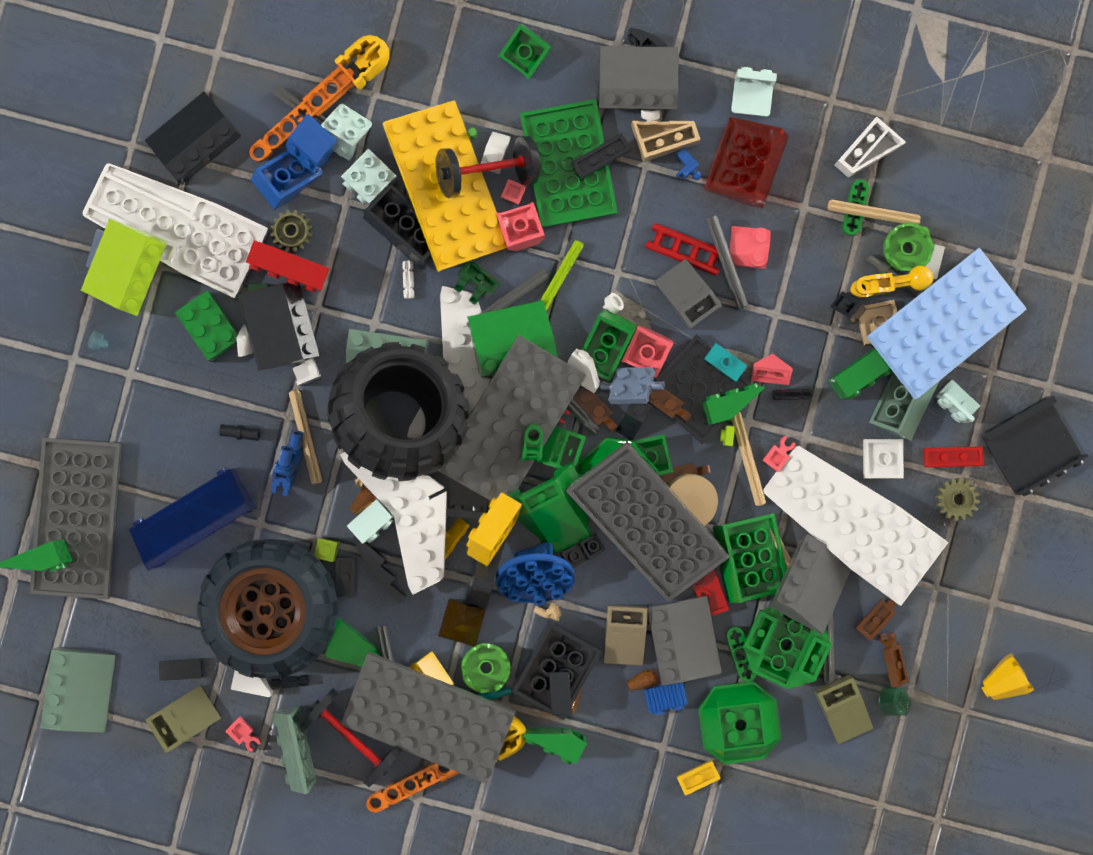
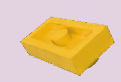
(698, 777)

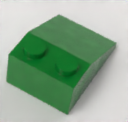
(609, 342)
(50, 556)

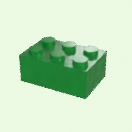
(209, 326)
(859, 375)

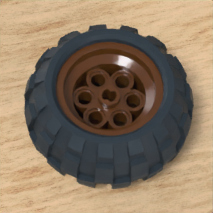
(309, 618)

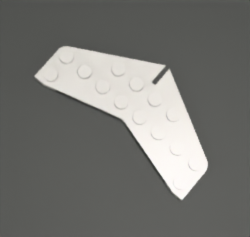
(457, 350)
(418, 523)

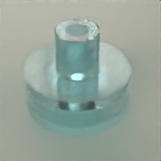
(96, 341)

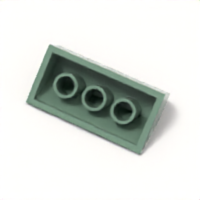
(362, 340)
(898, 410)

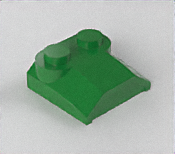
(525, 51)
(657, 452)

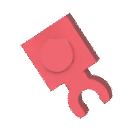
(777, 456)
(241, 731)

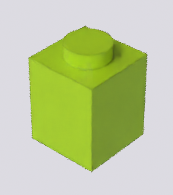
(327, 549)

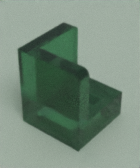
(894, 701)

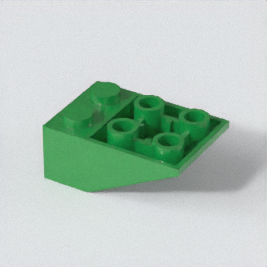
(726, 407)
(562, 448)
(561, 741)

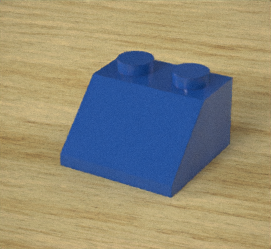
(311, 144)

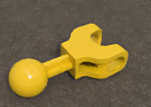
(918, 278)

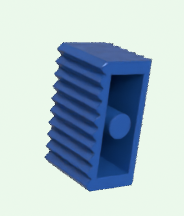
(665, 697)

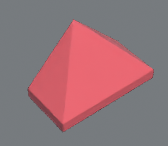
(771, 370)

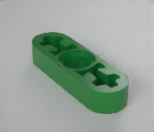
(857, 222)
(731, 641)

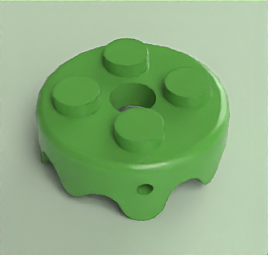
(921, 243)
(476, 678)

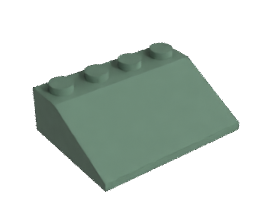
(78, 690)
(295, 749)

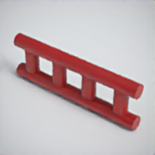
(679, 238)

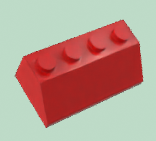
(287, 265)

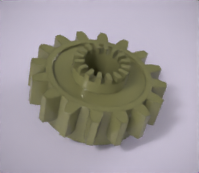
(282, 227)
(967, 502)

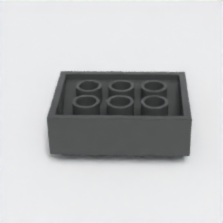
(638, 77)
(811, 584)
(684, 640)

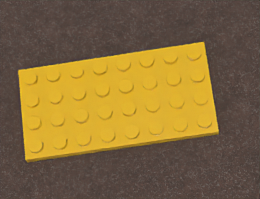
(453, 227)

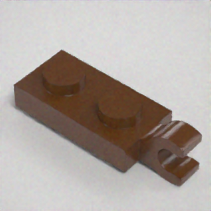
(668, 404)
(595, 408)
(684, 469)
(876, 618)
(894, 660)

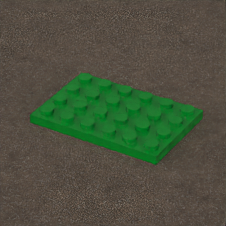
(561, 137)

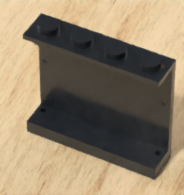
(1033, 447)

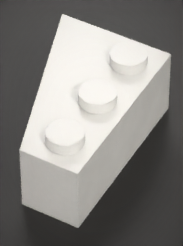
(869, 147)

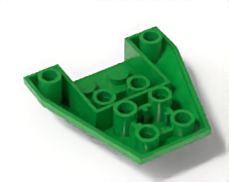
(552, 512)

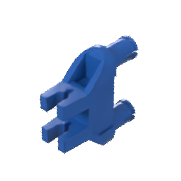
(288, 464)

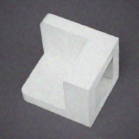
(306, 372)

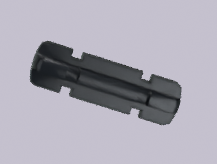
(792, 394)
(291, 681)

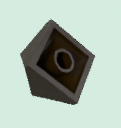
(462, 622)

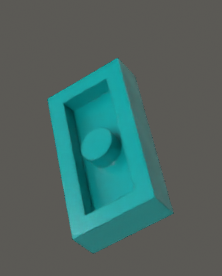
(725, 362)

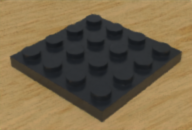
(692, 381)

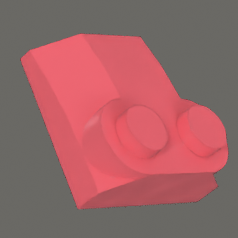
(521, 227)
(749, 247)
(647, 349)

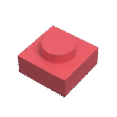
(513, 192)

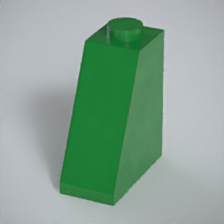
(349, 645)

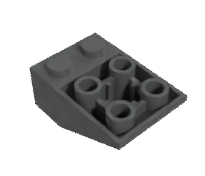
(687, 294)

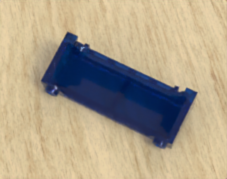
(191, 518)

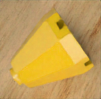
(1006, 680)

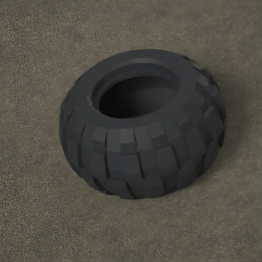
(411, 373)

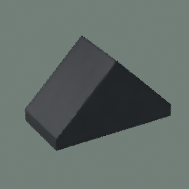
(848, 307)

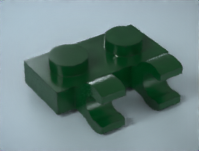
(477, 278)

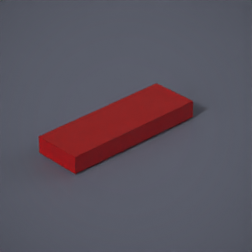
(953, 457)

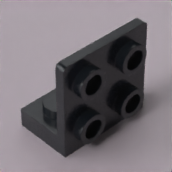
(465, 502)

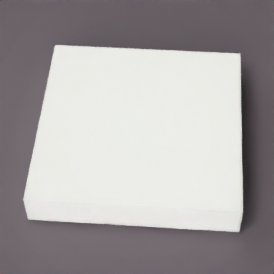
(883, 458)

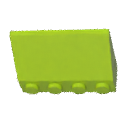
(123, 266)

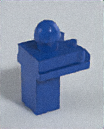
(690, 165)

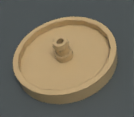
(697, 495)

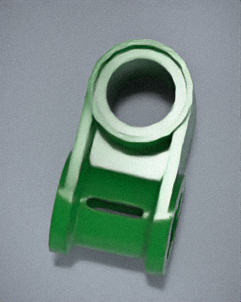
(532, 447)

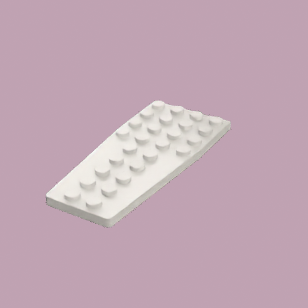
(199, 234)
(856, 524)

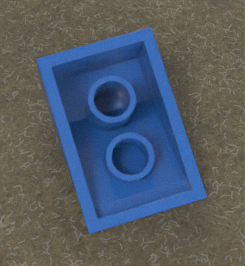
(283, 179)

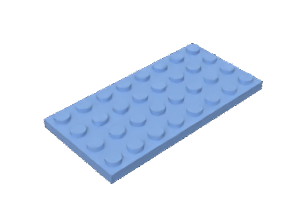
(946, 323)

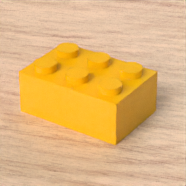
(493, 528)

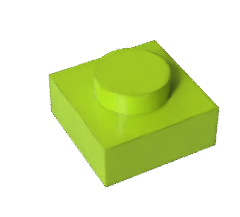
(727, 435)

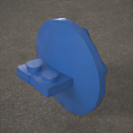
(535, 576)

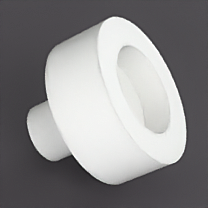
(650, 114)
(613, 303)

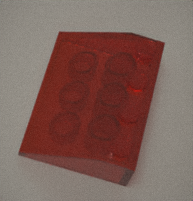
(747, 162)

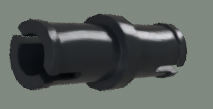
(239, 432)

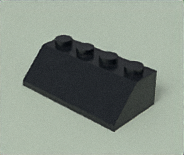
(397, 221)

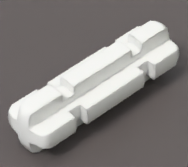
(408, 280)

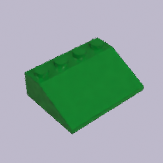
(496, 331)
(753, 560)

